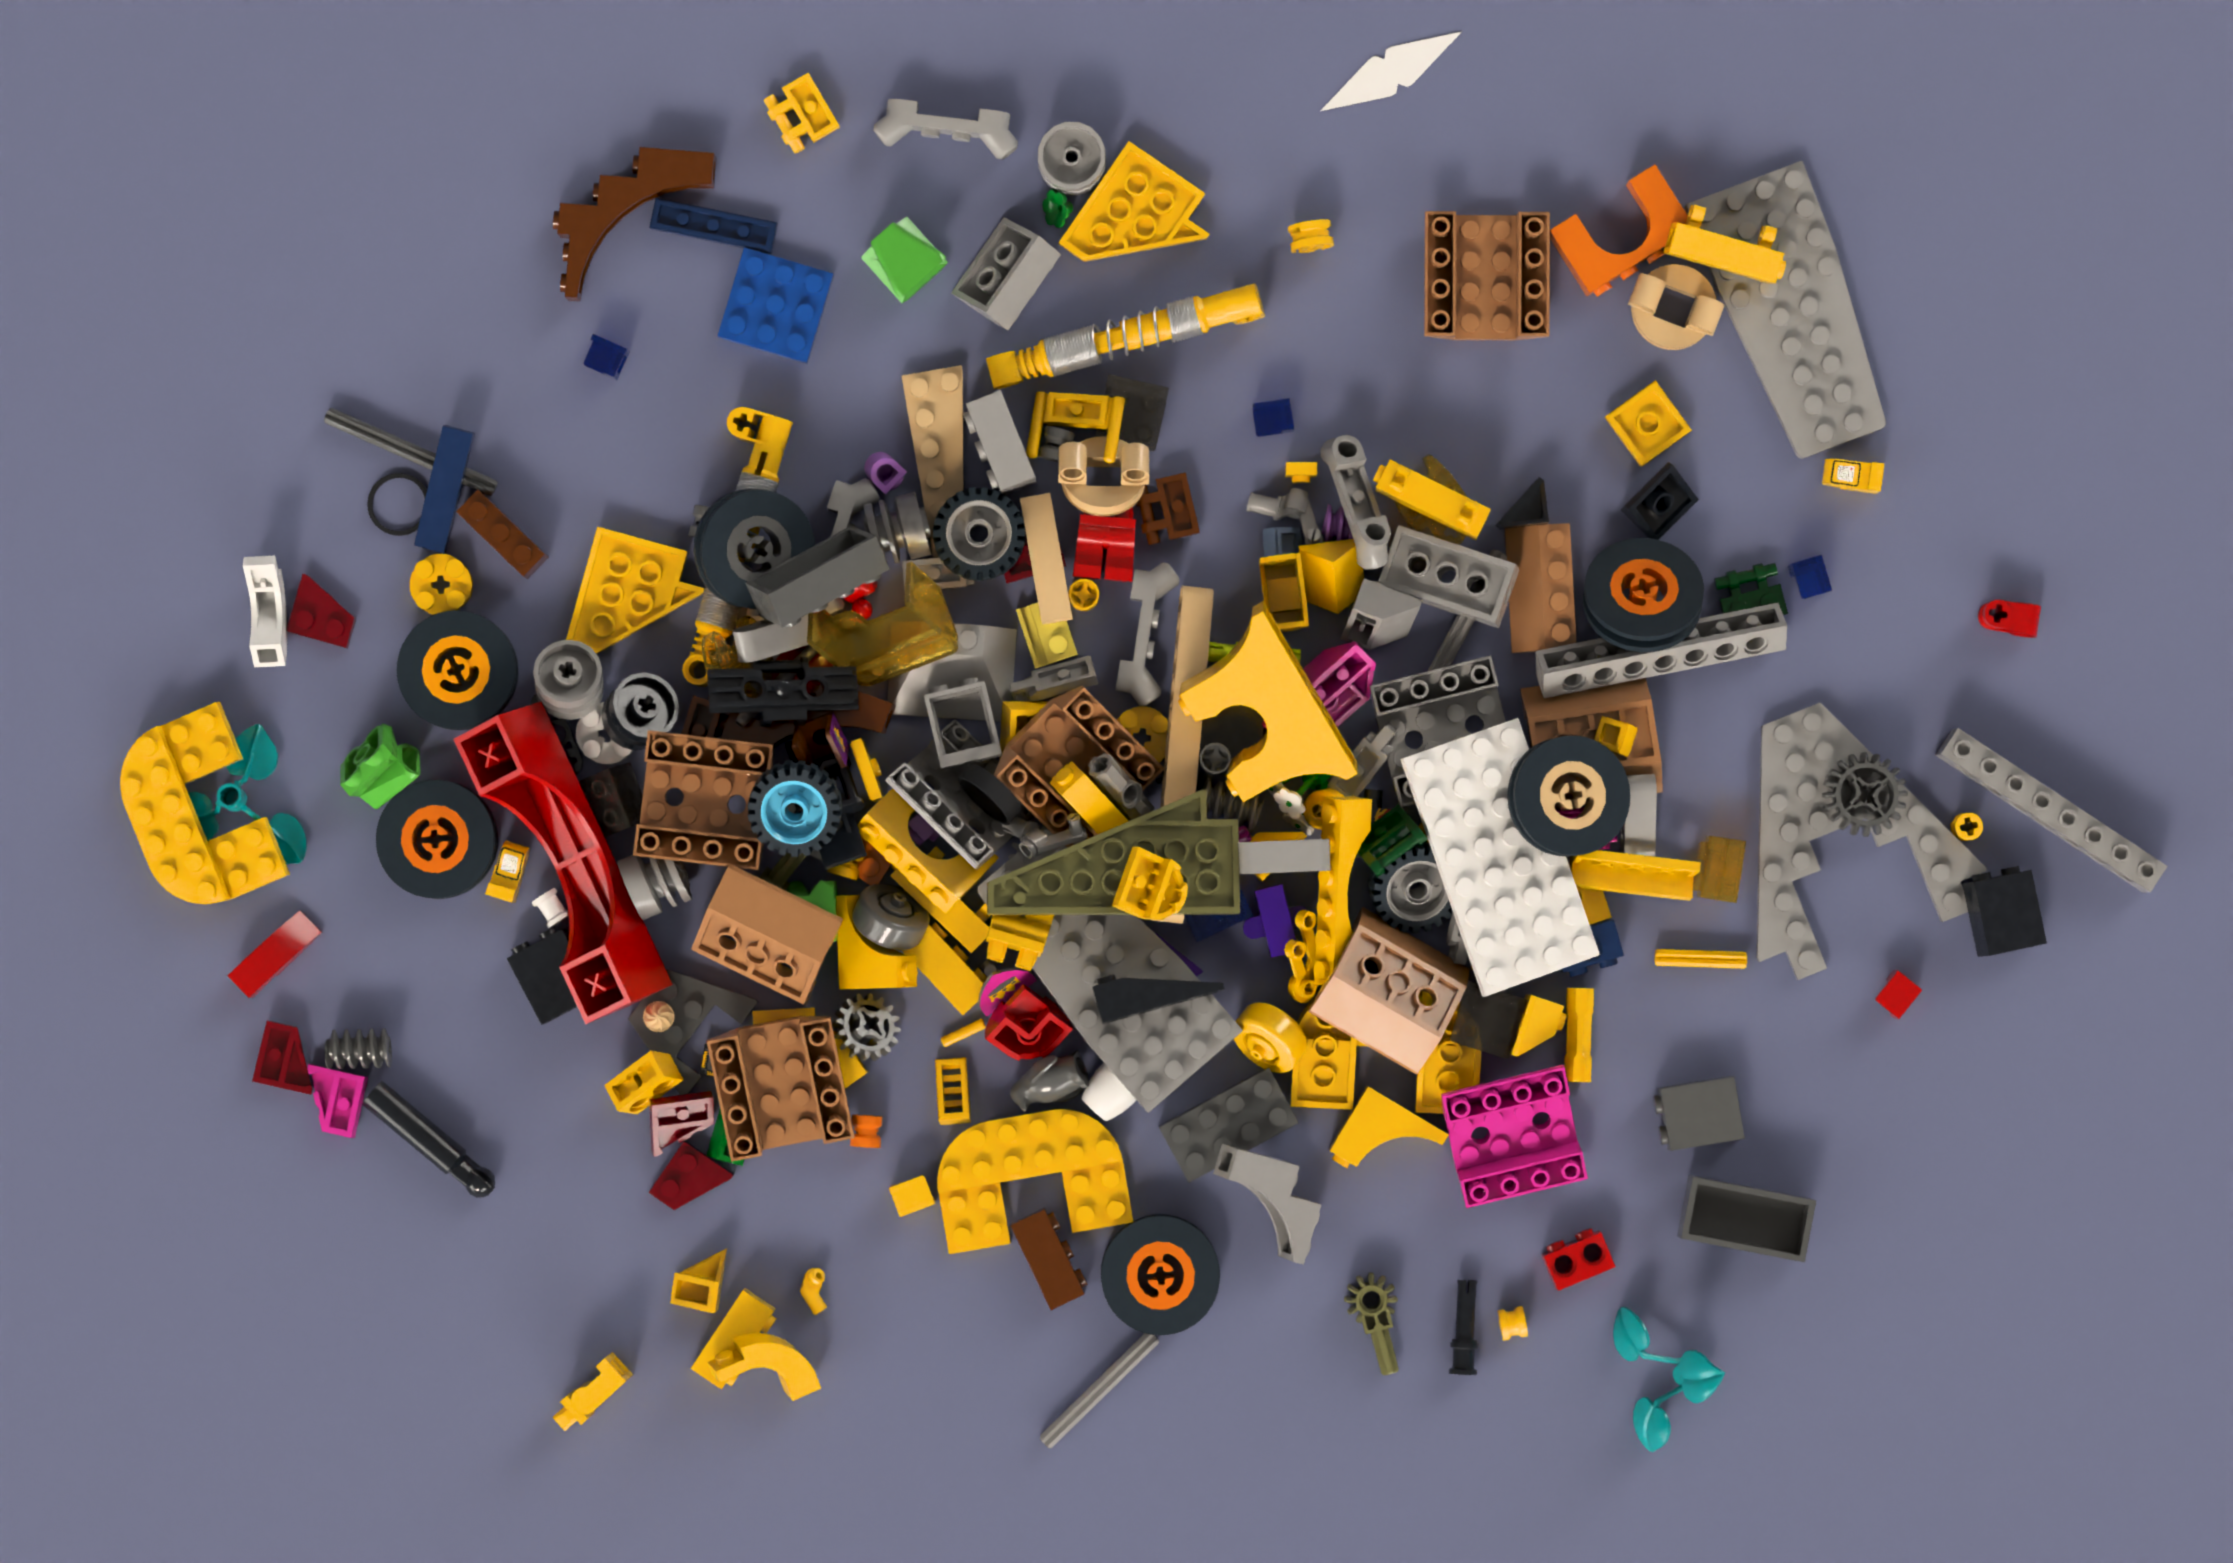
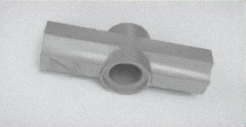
(1119, 788)

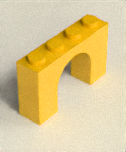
(938, 879)

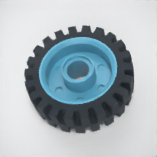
(799, 785)

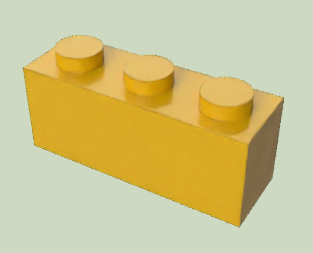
(948, 969)
(746, 1316)

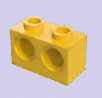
(643, 1080)

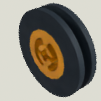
(424, 687)

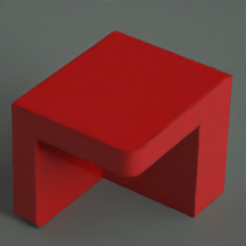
(1897, 994)

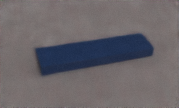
(713, 225)
(444, 489)

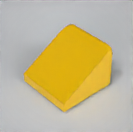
(1616, 735)

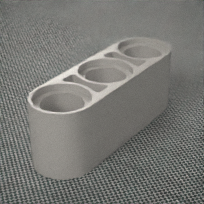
(767, 639)
(1639, 829)
(1284, 856)

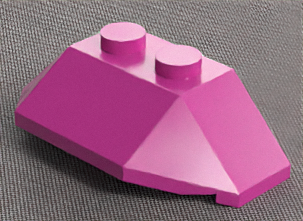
(1341, 679)

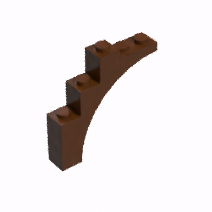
(616, 196)
(872, 715)

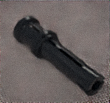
(1464, 1342)

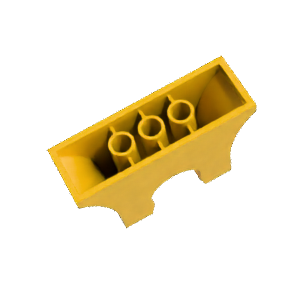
(1270, 680)

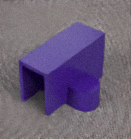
(1275, 920)

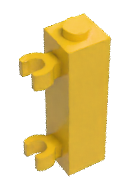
(1724, 252)
(1431, 499)
(1087, 799)
(959, 921)

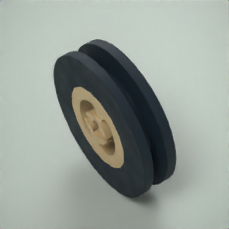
(1603, 790)

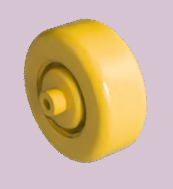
(1270, 1037)

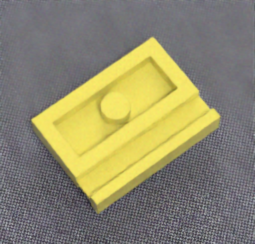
(1045, 642)

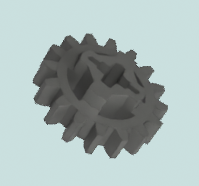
(856, 1015)

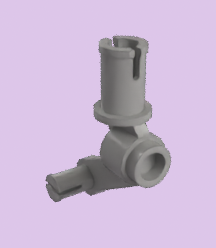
(1294, 505)
(1036, 842)

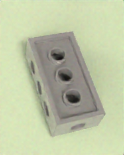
(1442, 556)

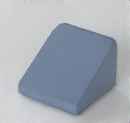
(1281, 540)

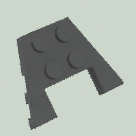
(691, 1004)

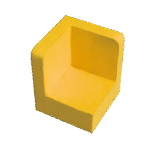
(911, 1195)

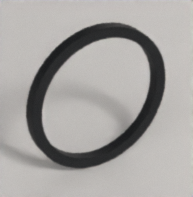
(371, 496)

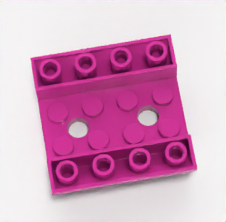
(1516, 1152)

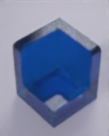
(606, 357)
(1273, 417)
(1810, 577)

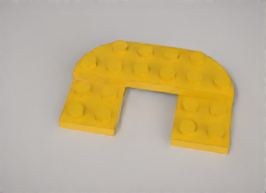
(168, 824)
(1327, 1068)
(1028, 1148)

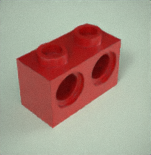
(1580, 1267)

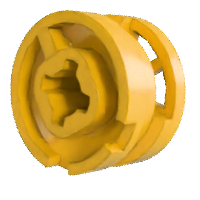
(1310, 236)

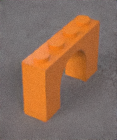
(1597, 268)

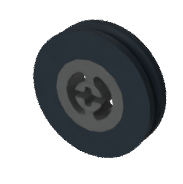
(724, 537)

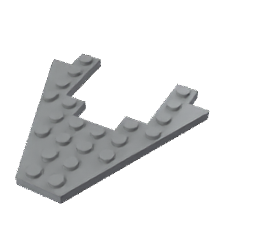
(1793, 767)

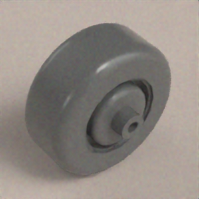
(890, 917)

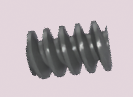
(358, 1048)

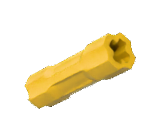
(1578, 1039)

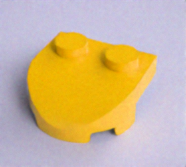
(1150, 886)

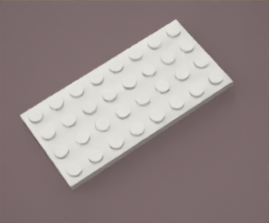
(1508, 897)

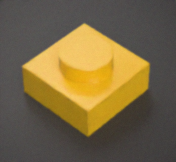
(1300, 471)

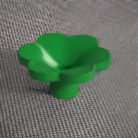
(1056, 208)

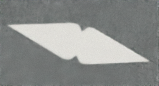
(1401, 66)

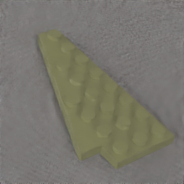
(1089, 873)

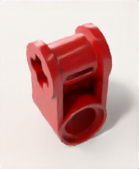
(2015, 617)

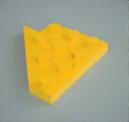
(1135, 210)
(627, 588)

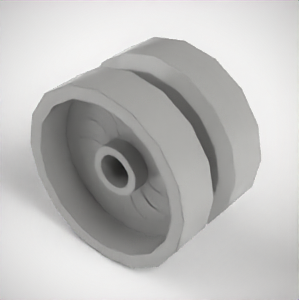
(1076, 176)
(568, 679)

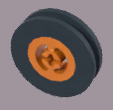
(1641, 621)
(439, 876)
(1164, 1311)

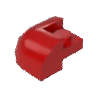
(1027, 1025)

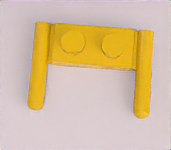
(1079, 412)

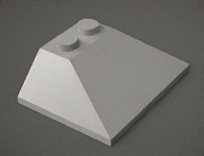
(981, 653)

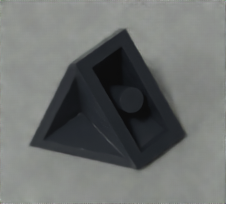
(1529, 509)

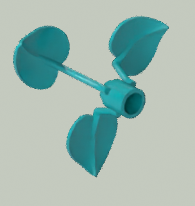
(258, 763)
(1693, 1374)

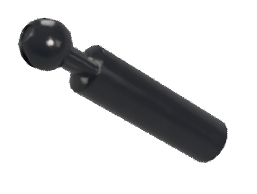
(429, 1139)

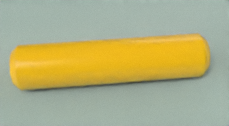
(963, 1032)

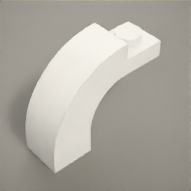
(268, 611)

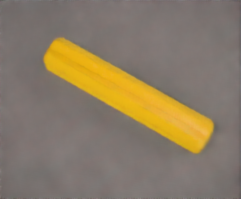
(1700, 958)

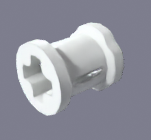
(551, 908)

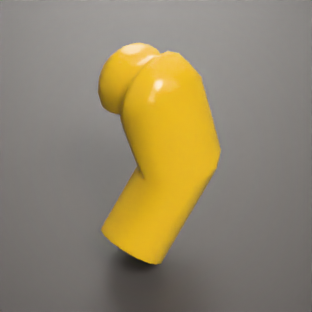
(810, 1289)

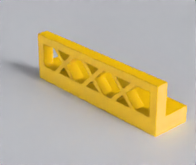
(1635, 874)

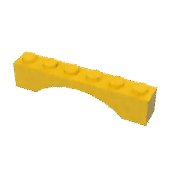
(1346, 825)

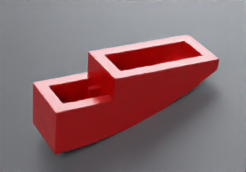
(274, 954)

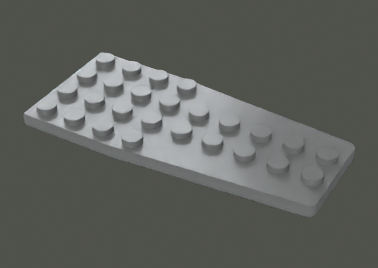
(1804, 324)
(1145, 1051)

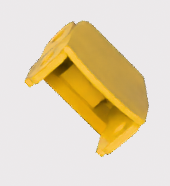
(1284, 590)

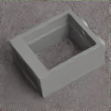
(967, 756)

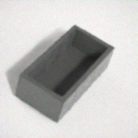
(818, 576)
(1235, 1117)
(1746, 1218)

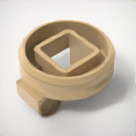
(1687, 281)
(1103, 500)

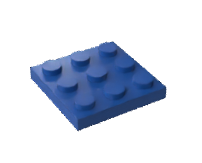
(775, 305)

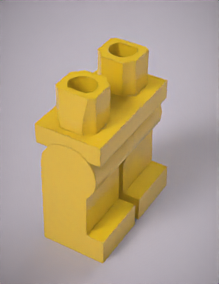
(1018, 933)
(583, 1401)

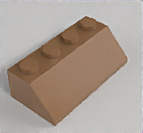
(1544, 590)

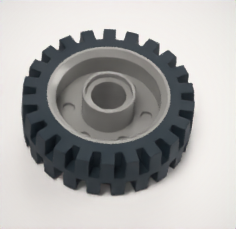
(979, 559)
(1406, 906)

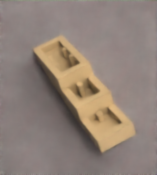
(1046, 558)

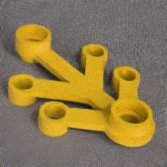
(1301, 984)

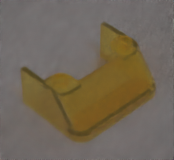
(892, 641)

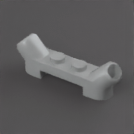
(991, 127)
(846, 502)
(1367, 526)
(1146, 588)

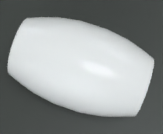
(1107, 1094)

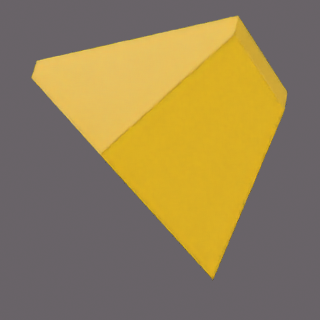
(700, 1284)

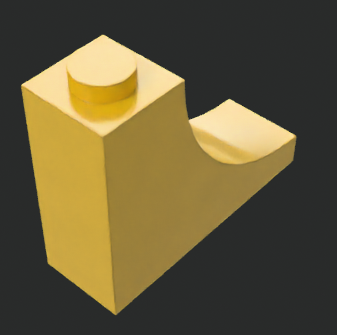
(863, 962)
(1375, 1122)

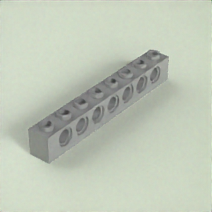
(1711, 642)
(2051, 810)

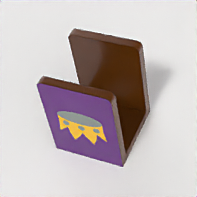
(808, 750)

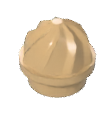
(658, 1016)

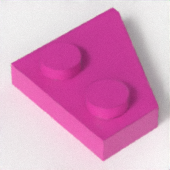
(339, 1099)

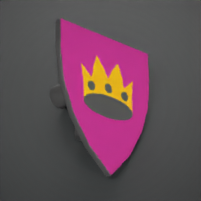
(1001, 985)

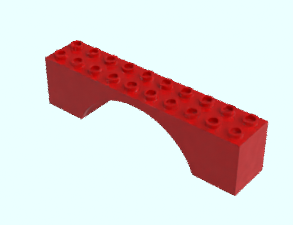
(526, 770)

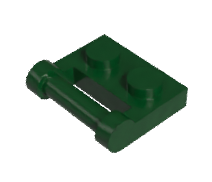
(1385, 833)

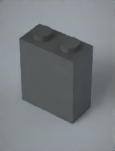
(1699, 1113)

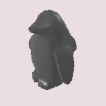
(1051, 1081)

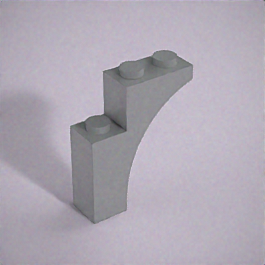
(1273, 1185)

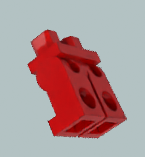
(1108, 533)

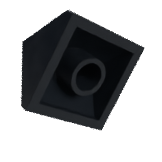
(1660, 502)

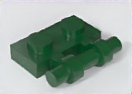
(1763, 596)

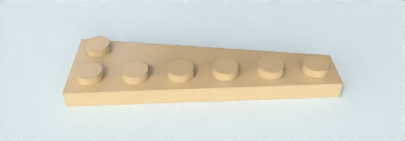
(936, 428)

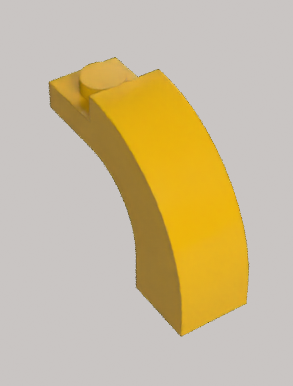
(771, 1352)

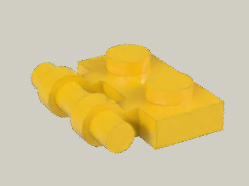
(810, 108)

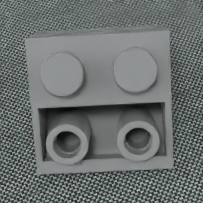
(1379, 615)

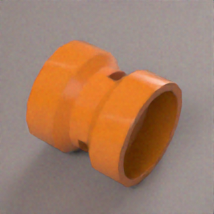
(866, 1131)

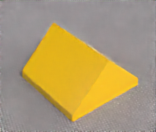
(1331, 574)

